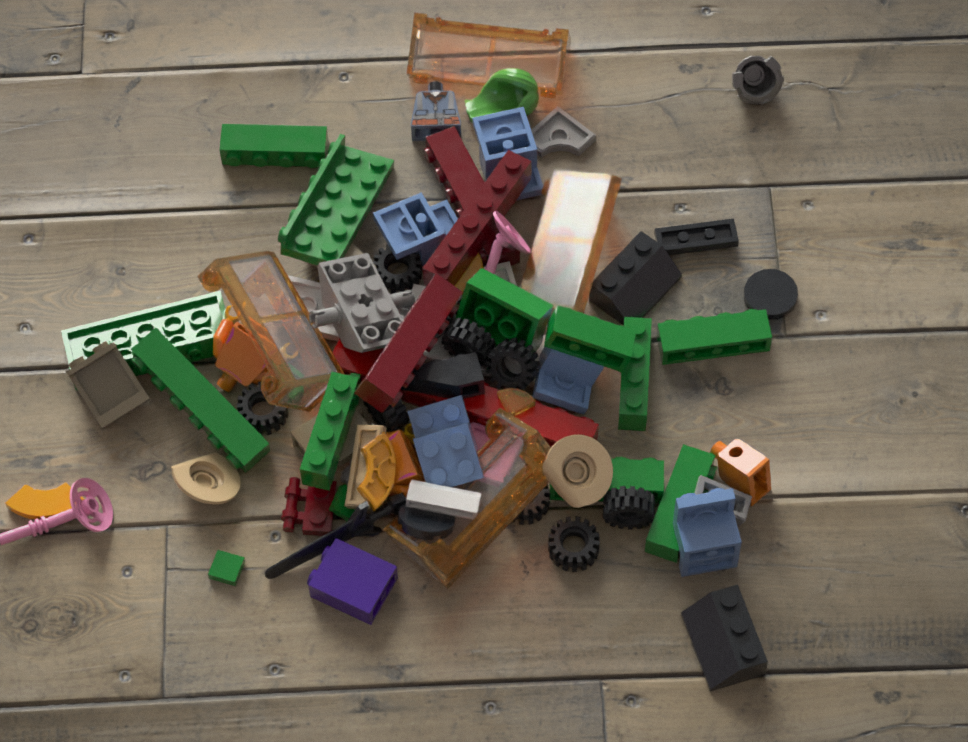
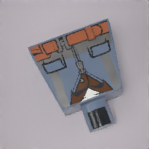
(434, 112)

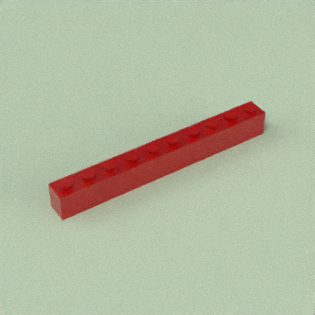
(550, 422)

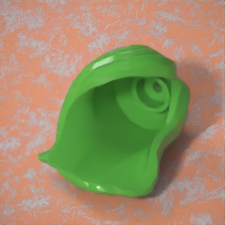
(505, 91)

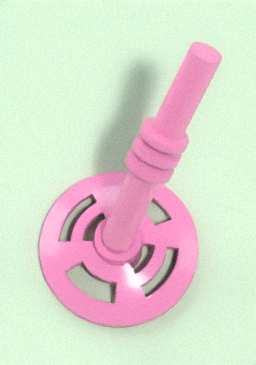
(507, 236)
(79, 511)

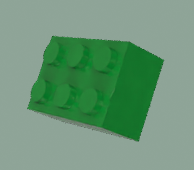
(504, 309)

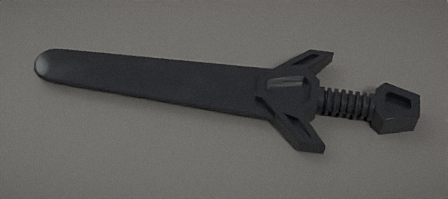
(359, 525)

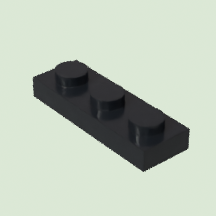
(698, 236)

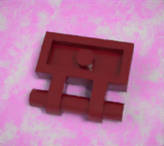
(316, 518)

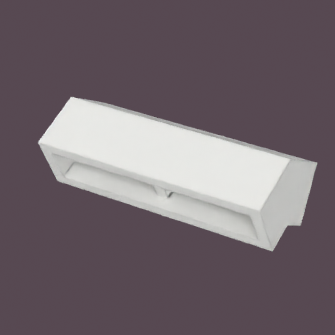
(443, 499)

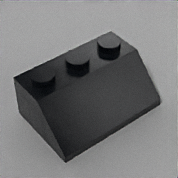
(635, 279)
(725, 638)

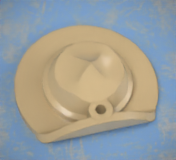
(579, 469)
(207, 479)

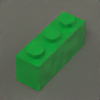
(589, 338)

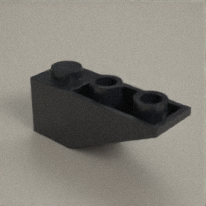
(449, 377)

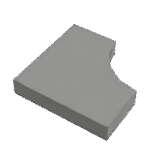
(561, 133)

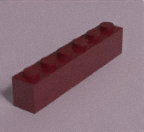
(462, 181)
(477, 220)
(408, 344)

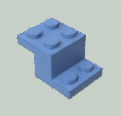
(506, 132)
(415, 226)
(565, 380)
(445, 443)
(706, 531)

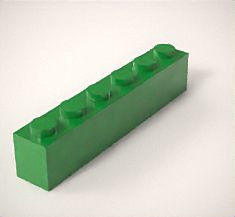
(200, 400)

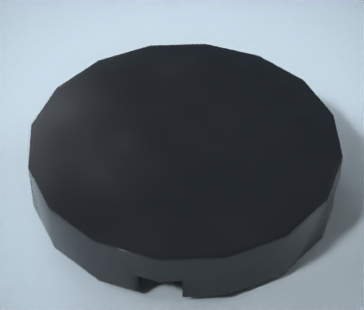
(771, 291)
(425, 524)

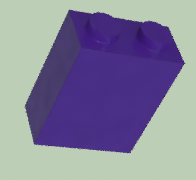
(352, 581)

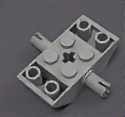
(358, 303)

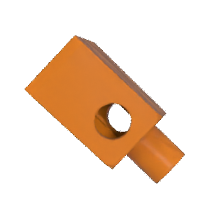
(743, 468)

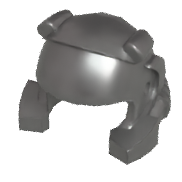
(757, 79)

